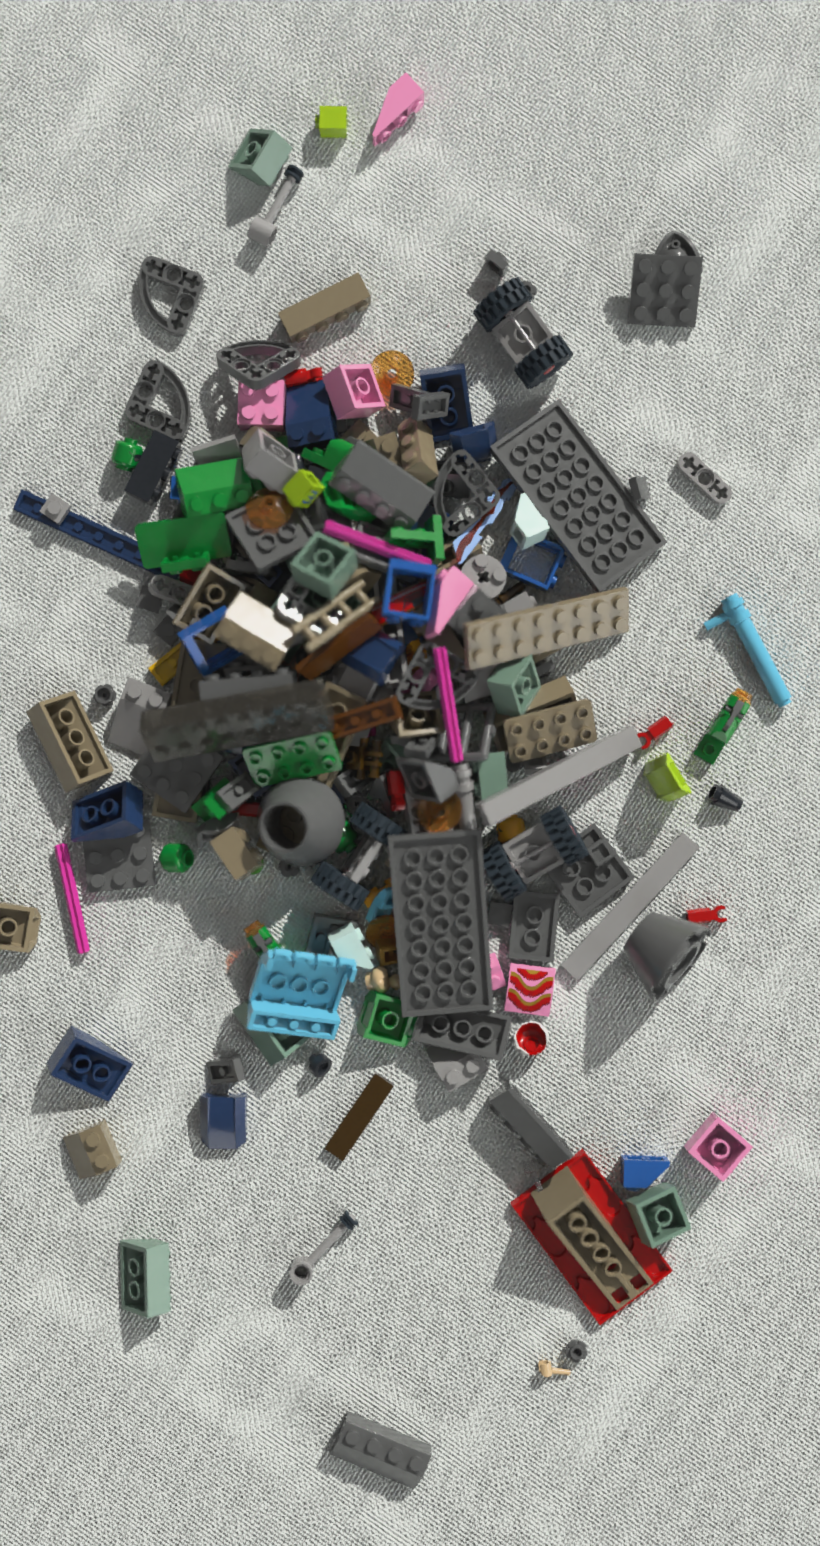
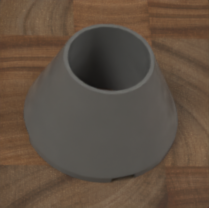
(321, 813)
(664, 951)

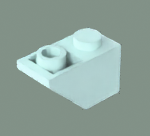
(527, 524)
(348, 944)

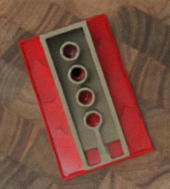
(590, 1237)

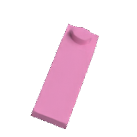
(447, 595)

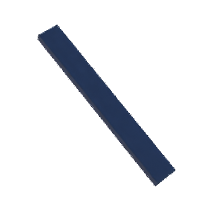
(87, 532)

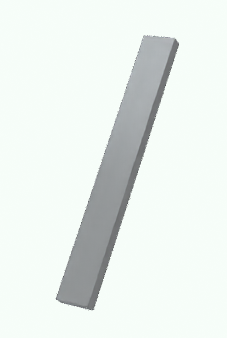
(630, 906)

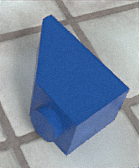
(641, 1170)

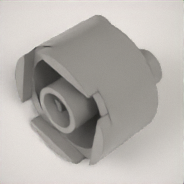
(490, 570)

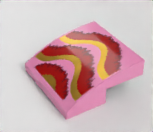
(529, 989)

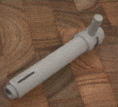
(465, 794)

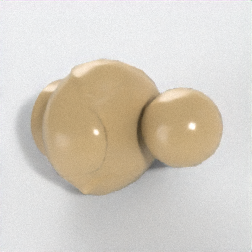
(380, 981)

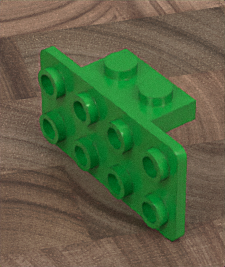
(183, 542)
(292, 758)

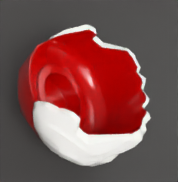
(530, 1038)

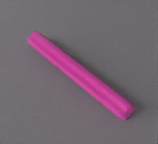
(371, 543)
(448, 704)
(72, 898)

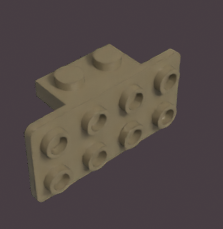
(550, 730)

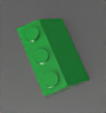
(213, 487)

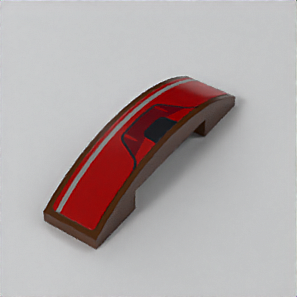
(405, 601)

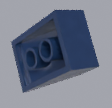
(453, 381)
(309, 417)
(108, 813)
(88, 1064)

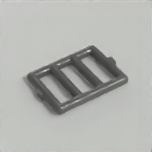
(488, 733)

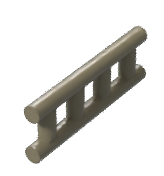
(332, 628)

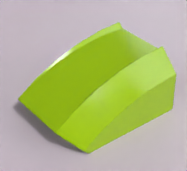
(665, 778)

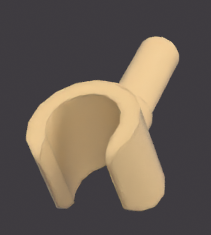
(546, 1370)

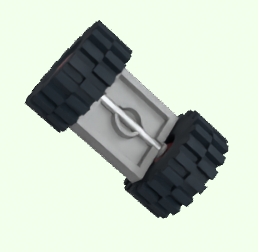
(522, 332)
(533, 853)
(345, 885)

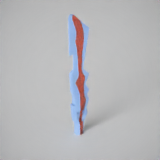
(470, 538)

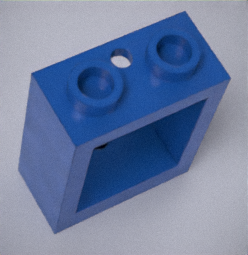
(413, 569)
(551, 577)
(215, 662)

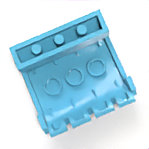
(298, 993)

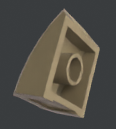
(18, 927)

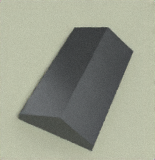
(471, 1033)

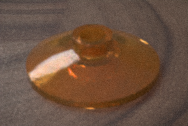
(392, 360)
(268, 516)
(428, 814)
(380, 928)

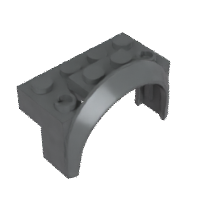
(231, 682)

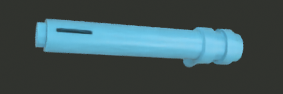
(740, 618)

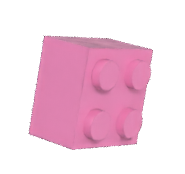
(353, 391)
(262, 407)
(717, 1146)

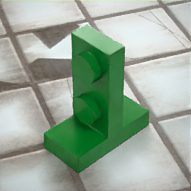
(429, 538)
(207, 805)

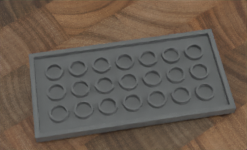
(578, 496)
(441, 922)

